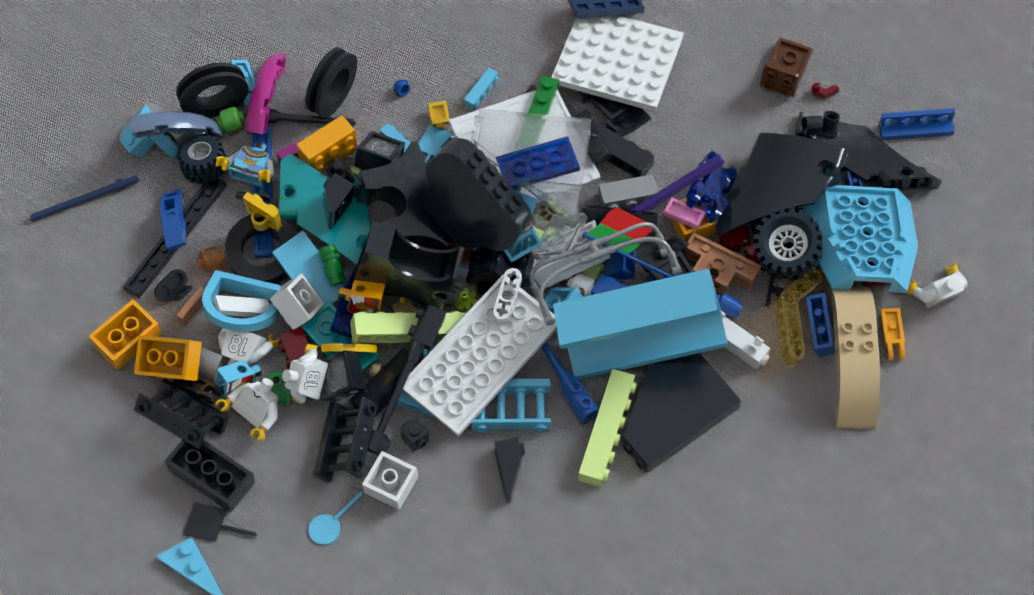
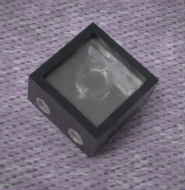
(378, 151)
(343, 376)

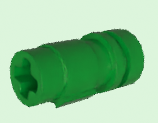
(332, 266)

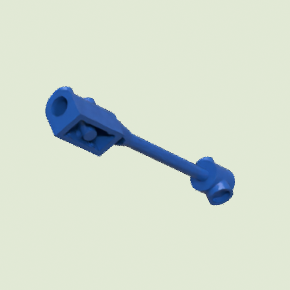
(572, 390)

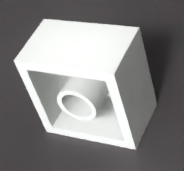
(297, 301)
(390, 480)

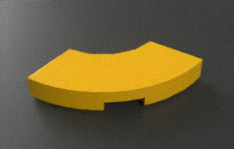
(338, 347)

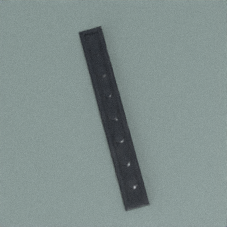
(159, 255)

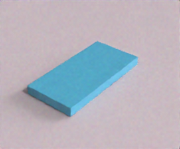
(302, 257)

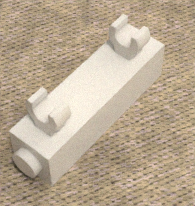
(744, 345)

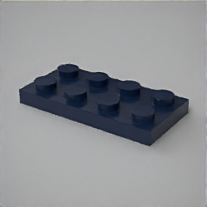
(600, 8)

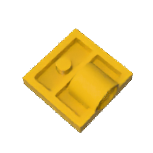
(257, 208)

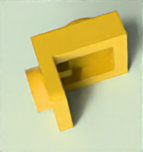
(439, 114)

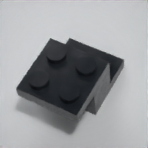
(491, 265)

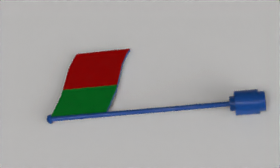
(618, 220)

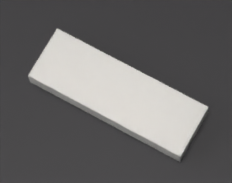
(240, 305)

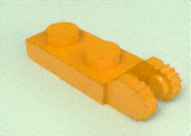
(892, 331)

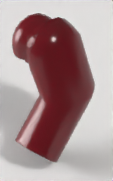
(818, 90)

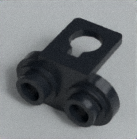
(172, 286)

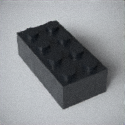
(211, 473)

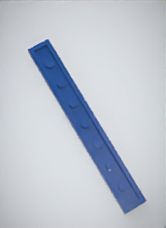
(264, 241)

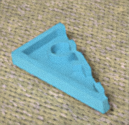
(188, 561)

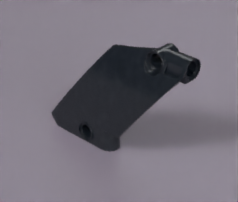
(868, 154)

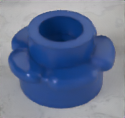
(401, 87)

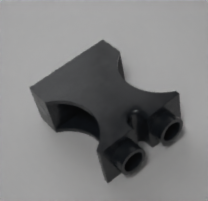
(410, 269)

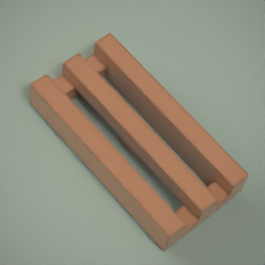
(190, 308)

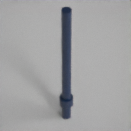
(118, 185)

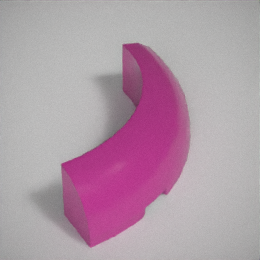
(263, 92)

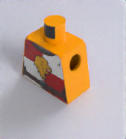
(363, 296)

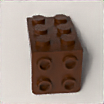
(786, 67)

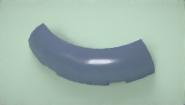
(175, 123)

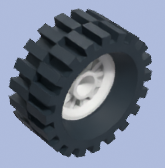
(786, 223)

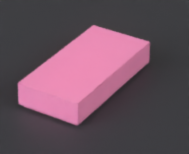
(682, 213)

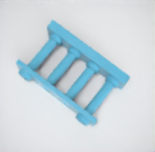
(520, 388)

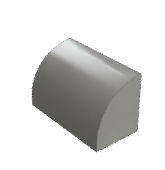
(209, 364)

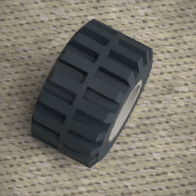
(199, 157)

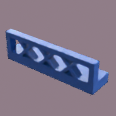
(916, 125)

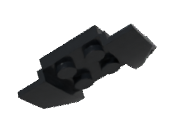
(620, 116)
(655, 259)

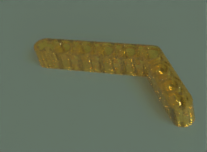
(794, 349)

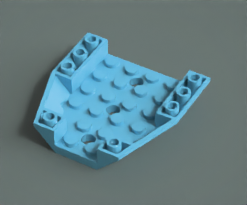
(847, 249)

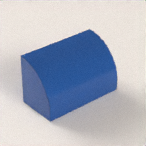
(620, 266)

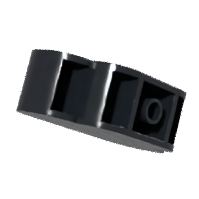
(473, 198)

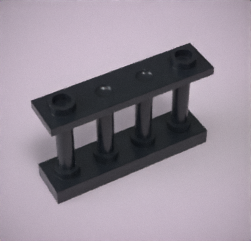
(186, 403)
(332, 436)

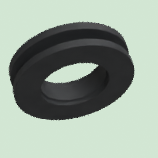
(209, 76)
(331, 82)
(235, 244)

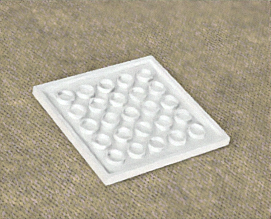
(619, 59)

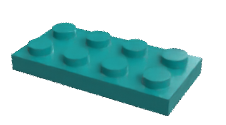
(319, 332)

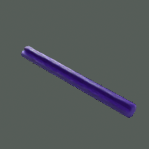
(680, 184)

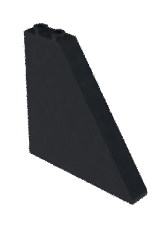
(675, 407)

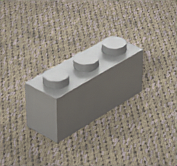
(627, 192)

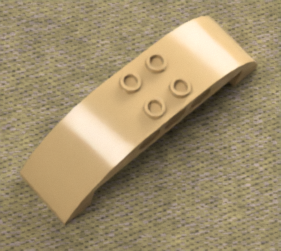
(856, 357)

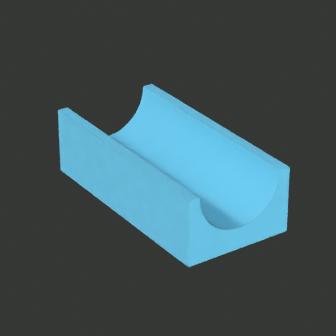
(641, 324)

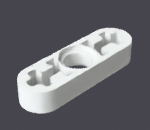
(500, 301)

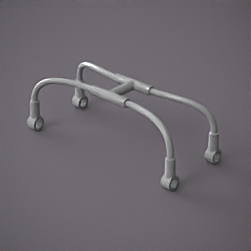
(664, 248)

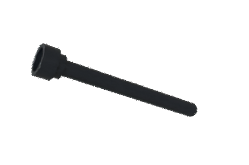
(276, 116)

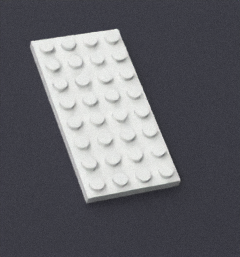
(478, 358)

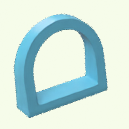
(243, 286)

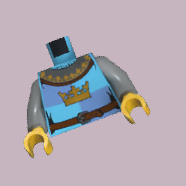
(249, 165)

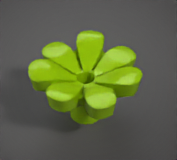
(465, 300)

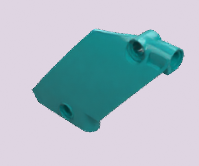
(308, 209)

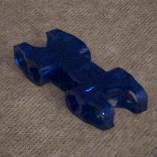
(709, 190)

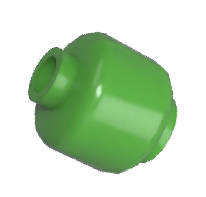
(231, 119)

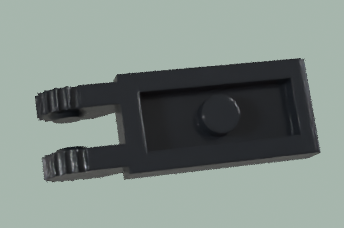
(200, 388)

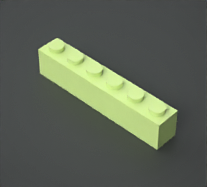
(393, 327)
(606, 428)

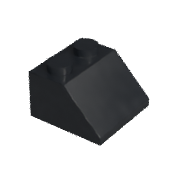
(337, 198)

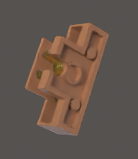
(724, 265)

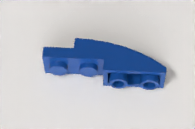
(172, 219)

